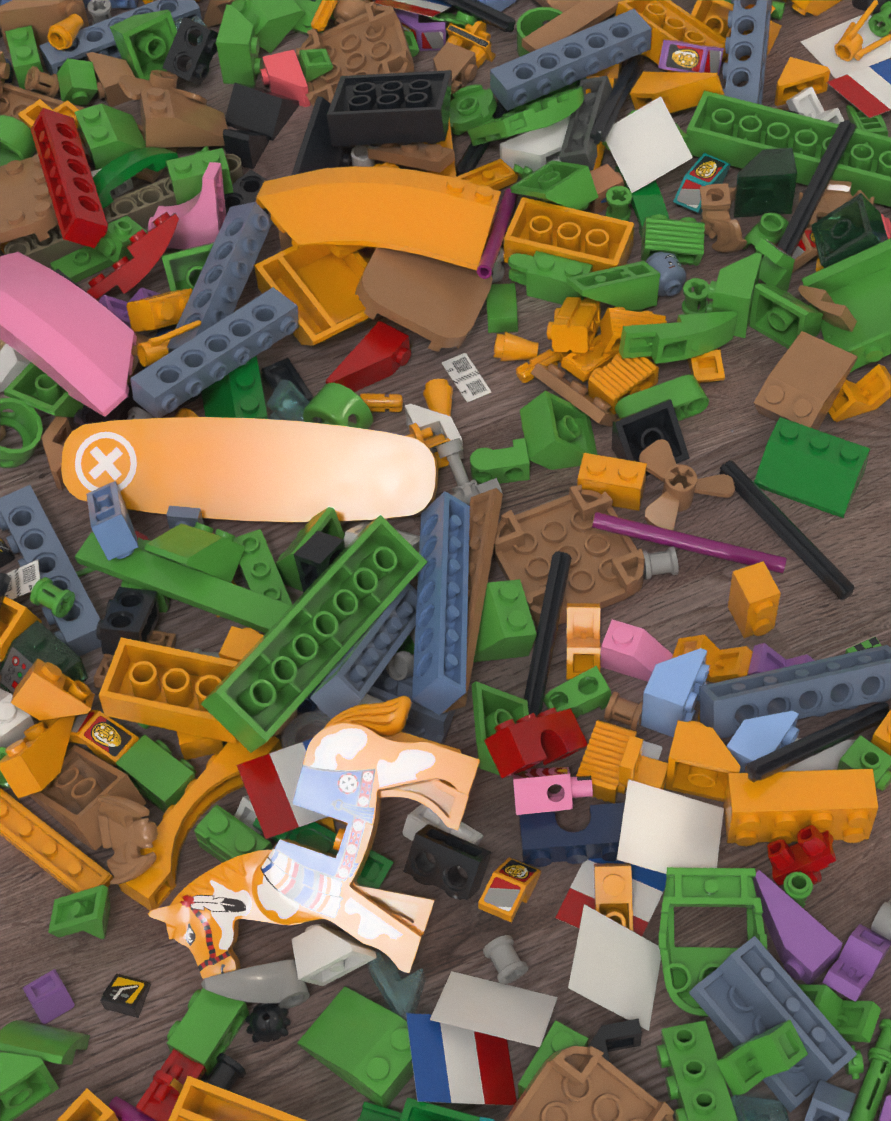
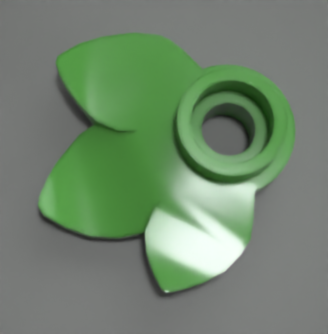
(461, 19)

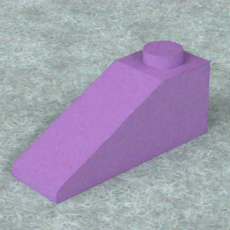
(800, 939)

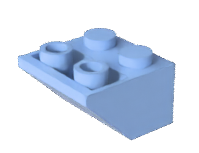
(674, 691)
(762, 736)

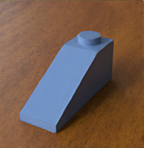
(111, 522)

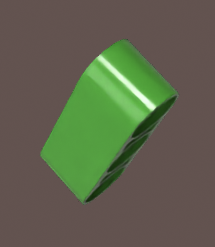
(685, 393)

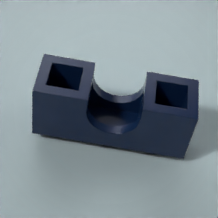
(547, 843)

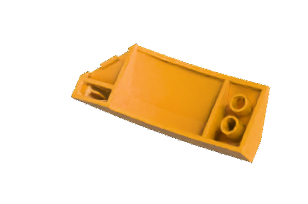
(384, 210)

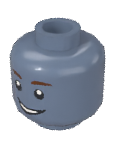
(671, 273)

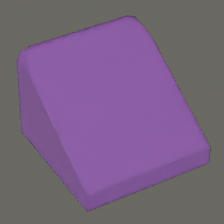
(48, 997)

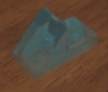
(288, 403)
(400, 995)

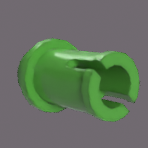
(798, 887)

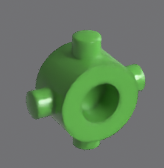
(855, 1065)

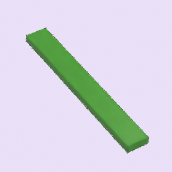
(186, 585)

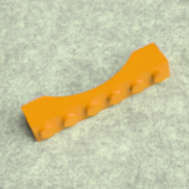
(200, 794)

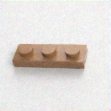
(415, 155)
(575, 393)

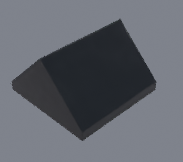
(259, 110)
(646, 426)

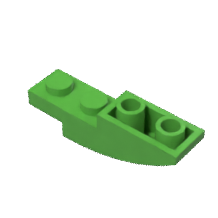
(680, 340)

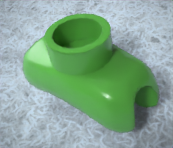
(769, 227)

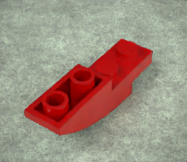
(146, 252)

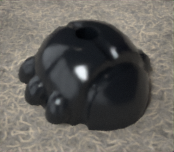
(268, 1029)

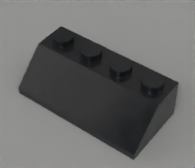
(316, 148)

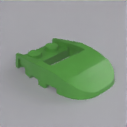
(536, 116)
(703, 888)

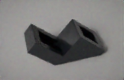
(617, 1037)

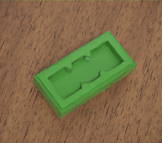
(82, 263)

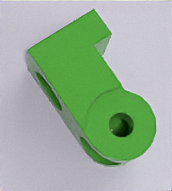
(504, 464)
(580, 693)

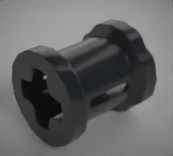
(225, 1072)

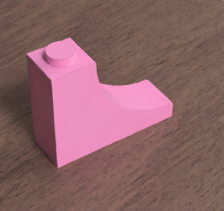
(201, 216)

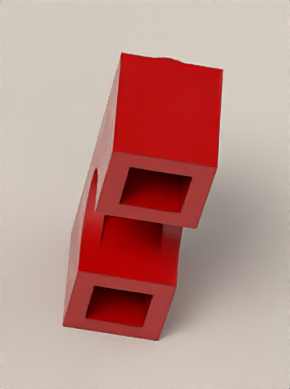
(534, 740)

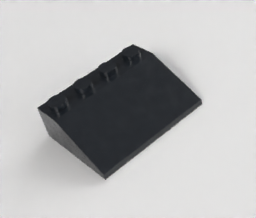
(390, 109)

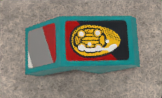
(704, 172)

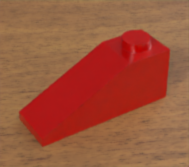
(373, 358)

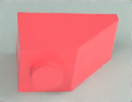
(285, 76)

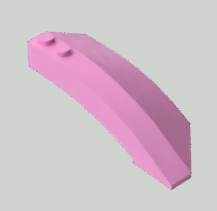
(65, 333)

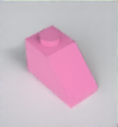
(631, 651)

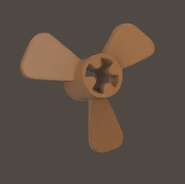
(161, 79)
(678, 486)

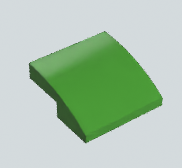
(42, 1041)

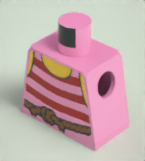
(533, 795)

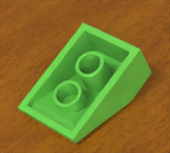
(362, 1046)

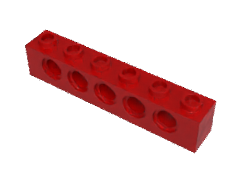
(69, 178)

